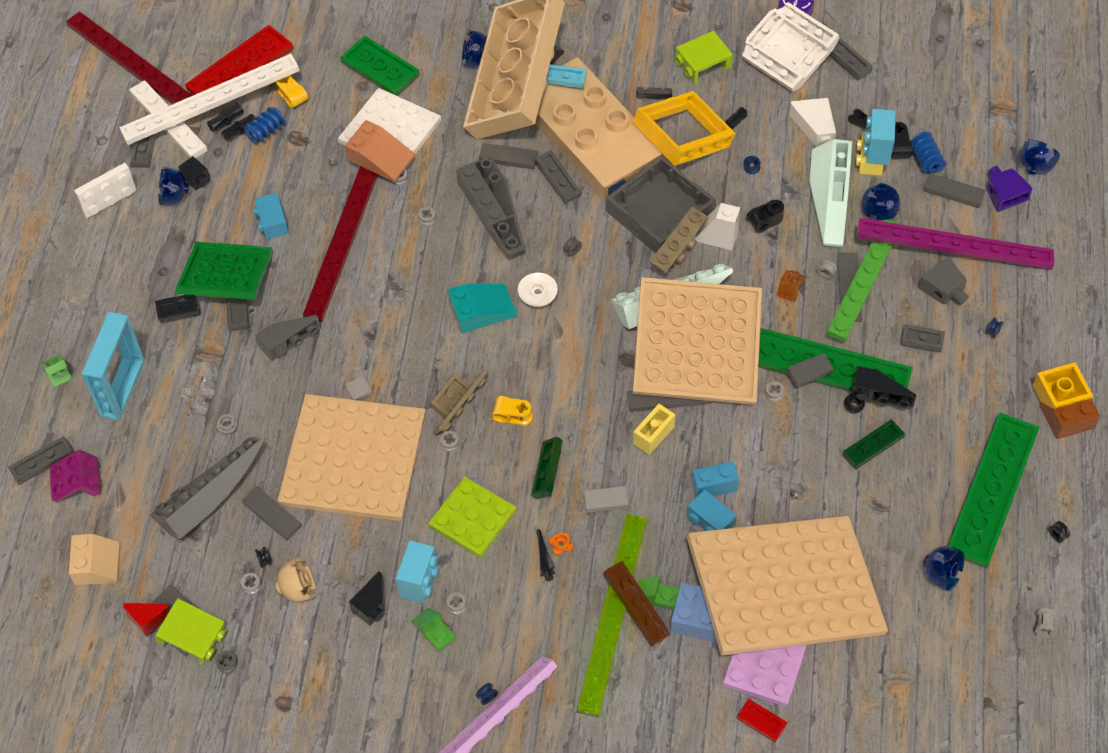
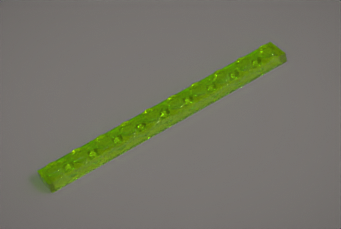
(610, 622)

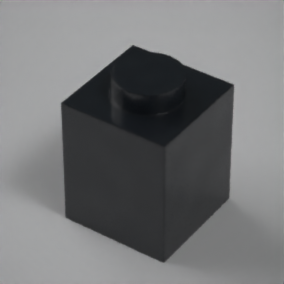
(195, 173)

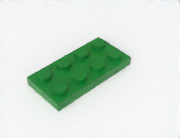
(380, 65)

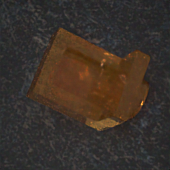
(790, 285)

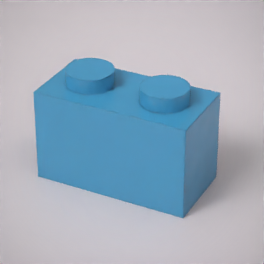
(271, 216)
(715, 479)
(710, 513)

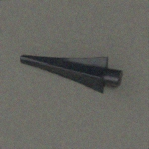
(546, 563)

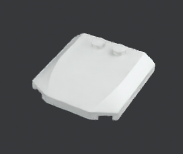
(789, 46)

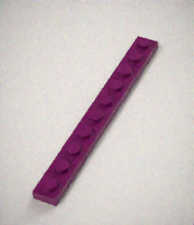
(955, 243)

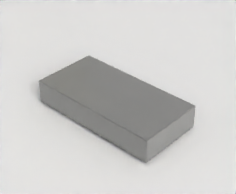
(606, 499)

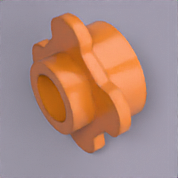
(560, 538)

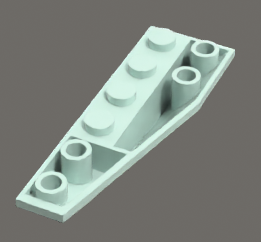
(830, 188)
(628, 304)

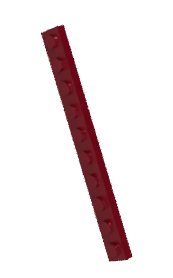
(127, 58)
(340, 244)

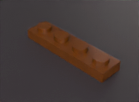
(636, 603)

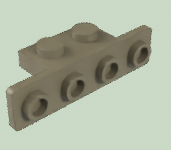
(679, 241)
(452, 396)

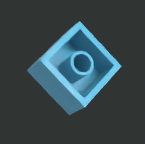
(879, 136)
(417, 572)

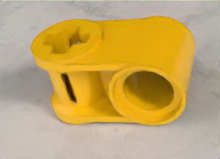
(291, 91)
(510, 410)

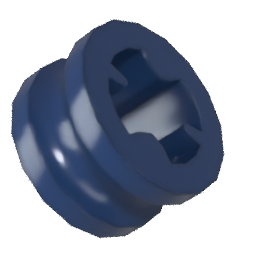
(751, 159)
(994, 327)
(486, 693)

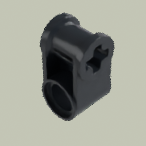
(902, 144)
(766, 215)

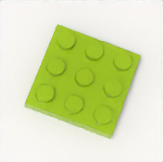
(472, 517)

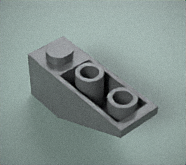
(283, 336)

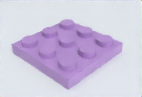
(766, 673)

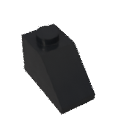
(370, 600)

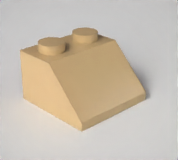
(93, 560)

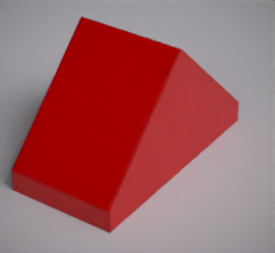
(147, 615)

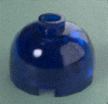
(473, 48)
(1038, 158)
(171, 186)
(881, 201)
(943, 566)

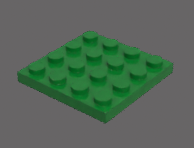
(224, 270)

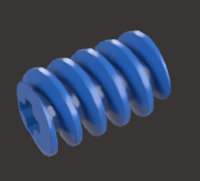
(263, 124)
(927, 153)

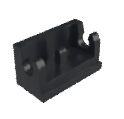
(176, 307)

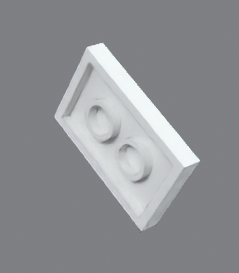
(105, 190)

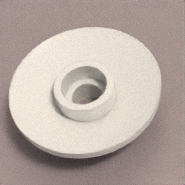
(537, 283)

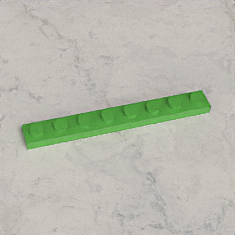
(859, 289)

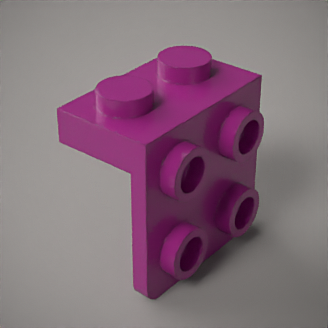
(73, 474)

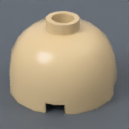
(296, 581)

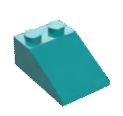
(480, 305)

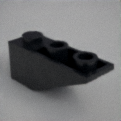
(878, 387)

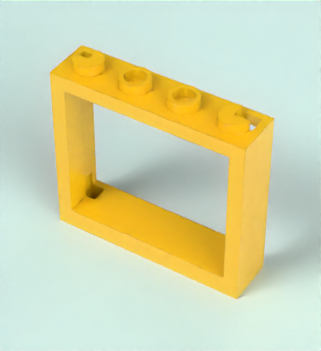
(721, 133)

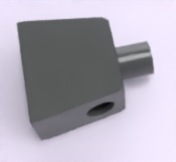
(944, 283)

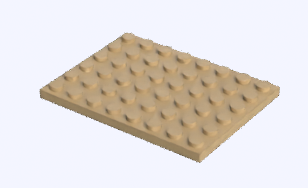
(786, 585)

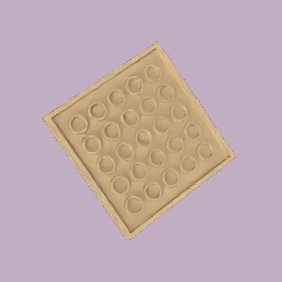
(697, 341)
(352, 457)

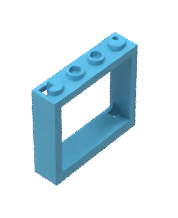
(112, 398)

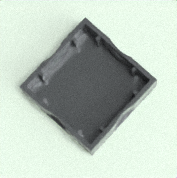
(657, 202)

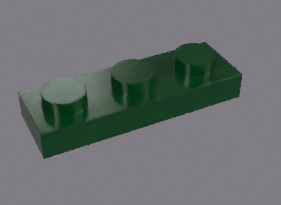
(873, 444)
(546, 468)

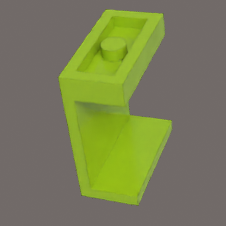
(702, 54)
(191, 630)

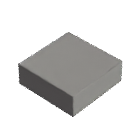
(358, 389)

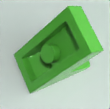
(56, 370)
(659, 594)
(433, 629)

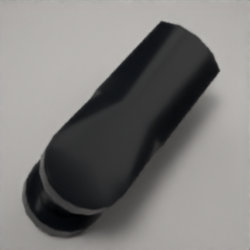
(858, 118)

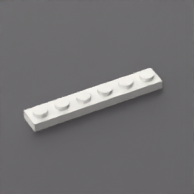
(180, 133)

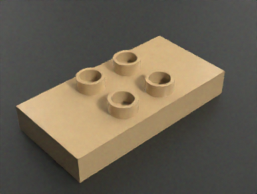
(513, 67)
(594, 132)

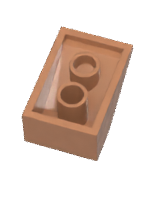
(378, 151)

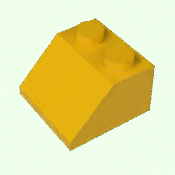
(1061, 386)

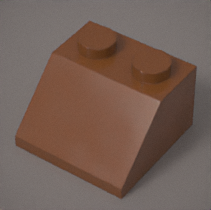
(1071, 418)

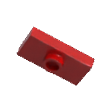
(762, 720)

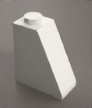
(814, 119)
(720, 227)

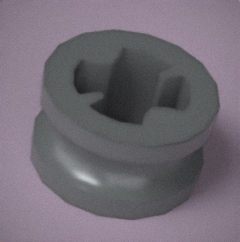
(572, 246)
(232, 661)

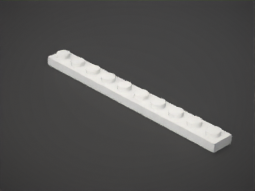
(209, 99)

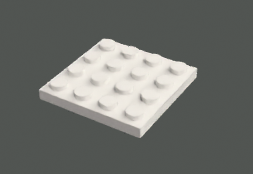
(397, 116)

